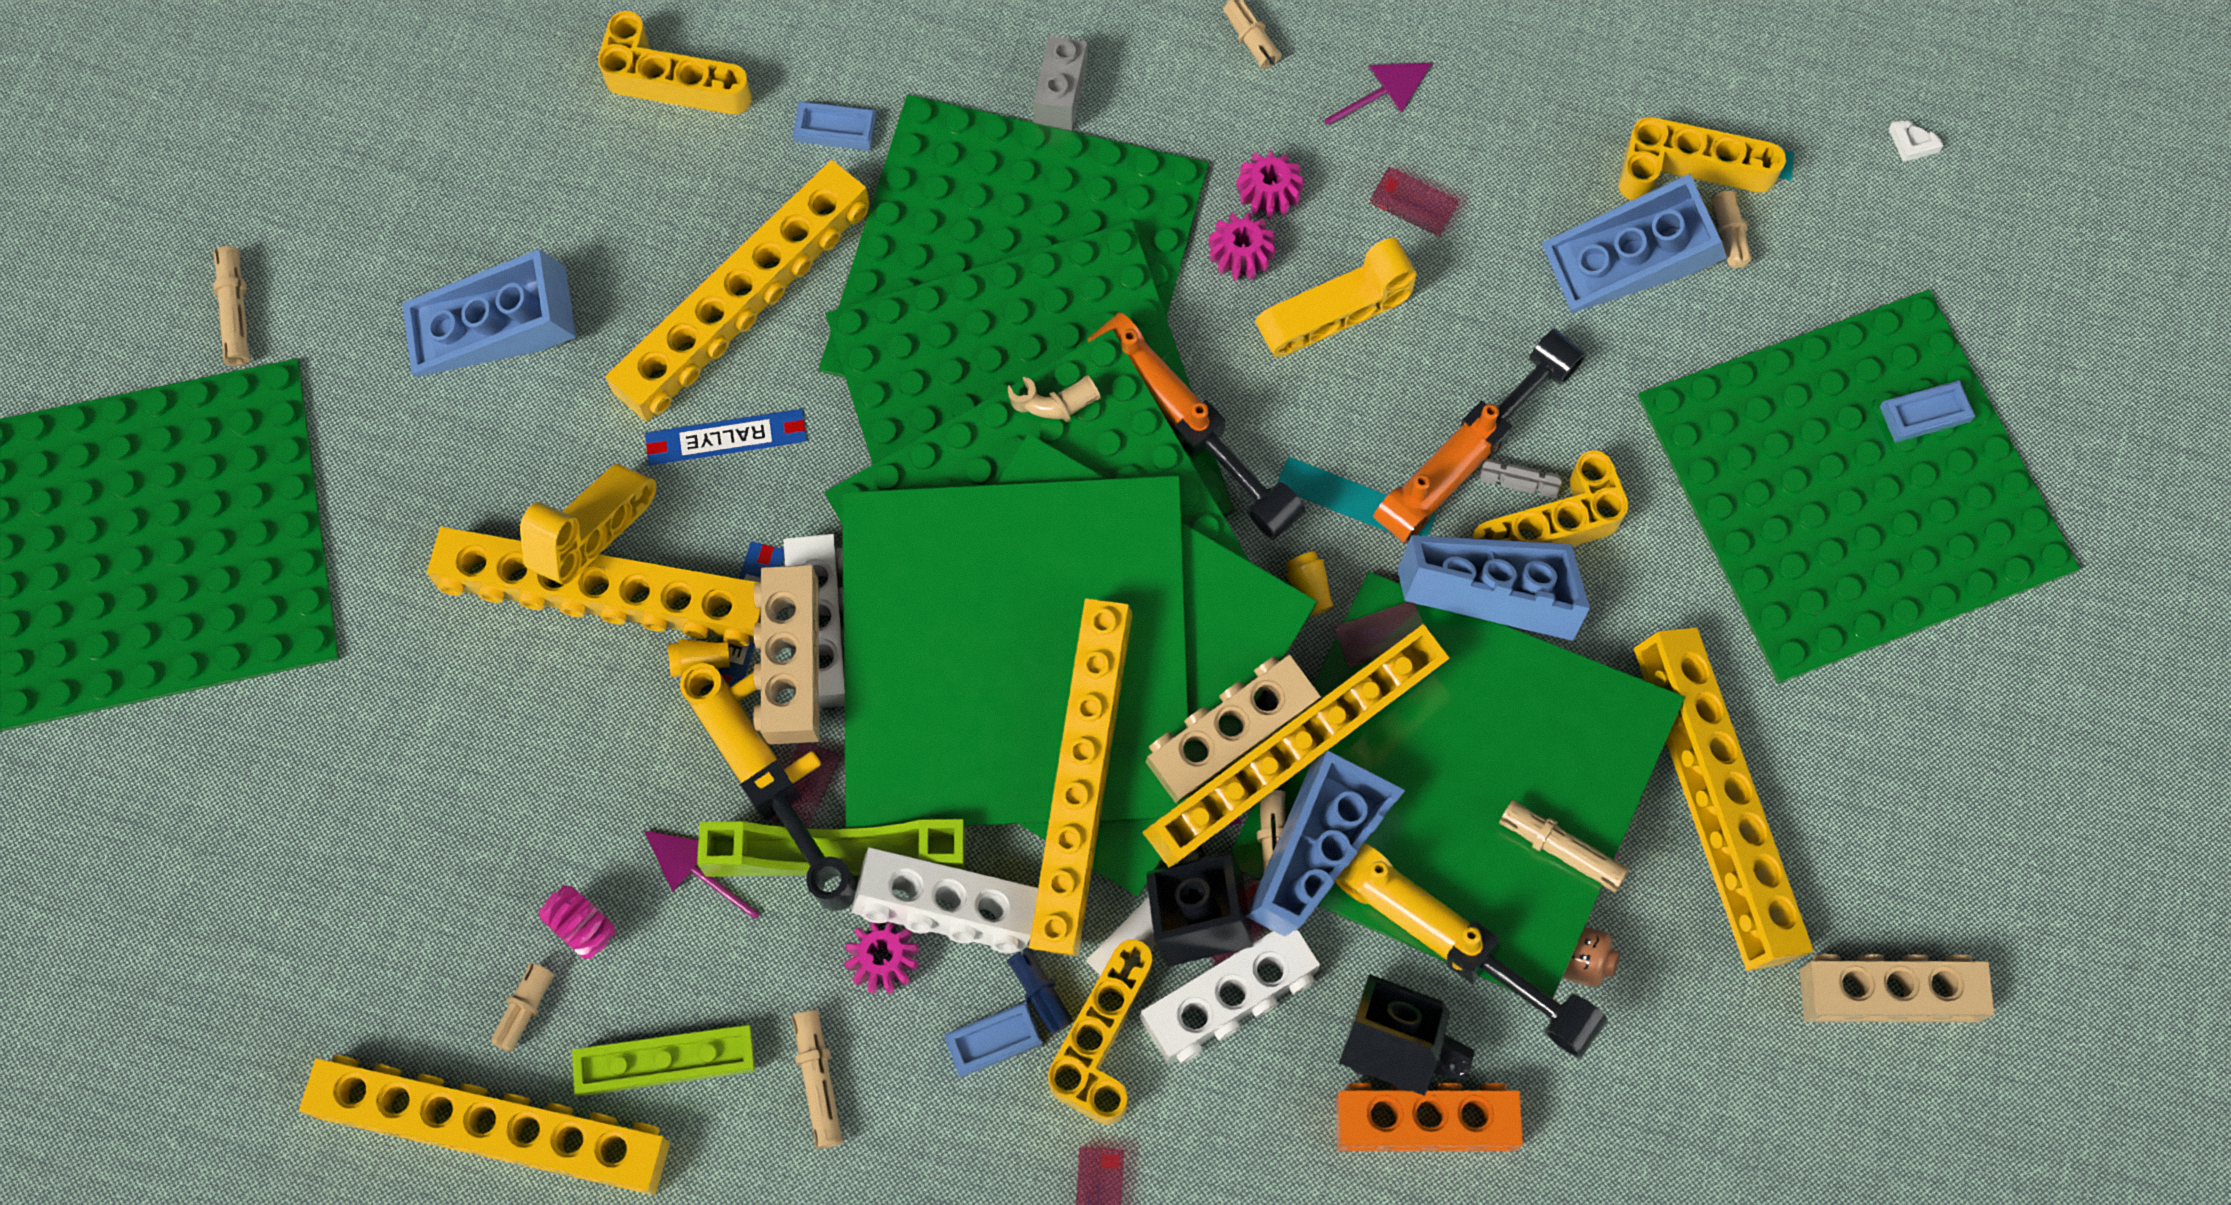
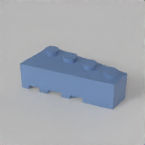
(1497, 581)
(1321, 837)

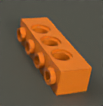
(1359, 1133)

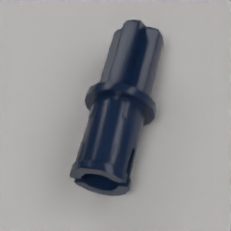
(1040, 990)

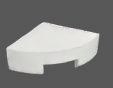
(1914, 141)

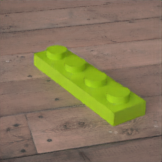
(663, 1060)

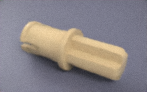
(1251, 32)
(1732, 229)
(522, 1006)

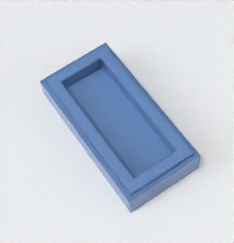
(834, 125)
(1927, 411)
(993, 1040)

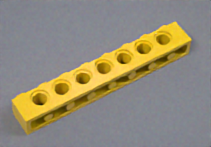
(772, 242)
(459, 550)
(1295, 746)
(1081, 778)
(1725, 804)
(328, 1100)

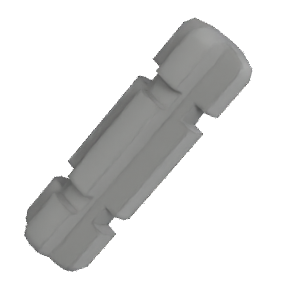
(1520, 478)

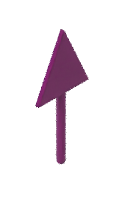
(1397, 81)
(679, 858)

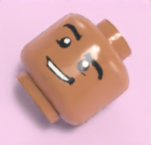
(1592, 959)

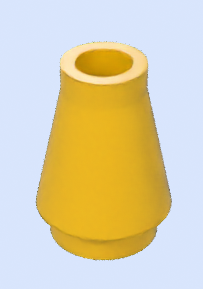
(1309, 576)
(691, 652)

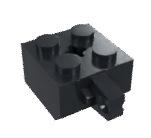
(1199, 908)
(1403, 1038)

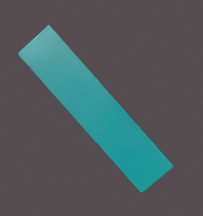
(1337, 493)

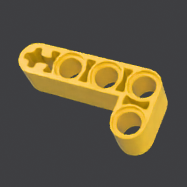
(721, 85)
(1759, 174)
(1340, 303)
(1579, 508)
(569, 540)
(1108, 1026)

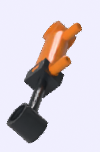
(1200, 427)
(1477, 439)

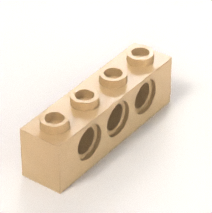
(1293, 697)
(799, 718)
(1966, 981)

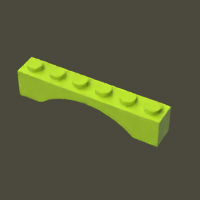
(769, 850)

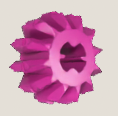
(1277, 171)
(1244, 233)
(577, 922)
(866, 964)

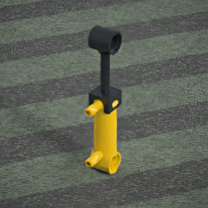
(762, 775)
(1464, 945)

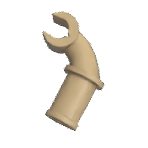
(1057, 405)

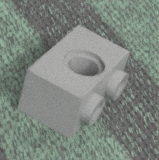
(1060, 83)

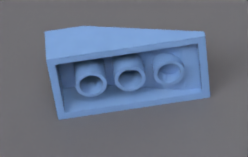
(1635, 246)
(490, 315)

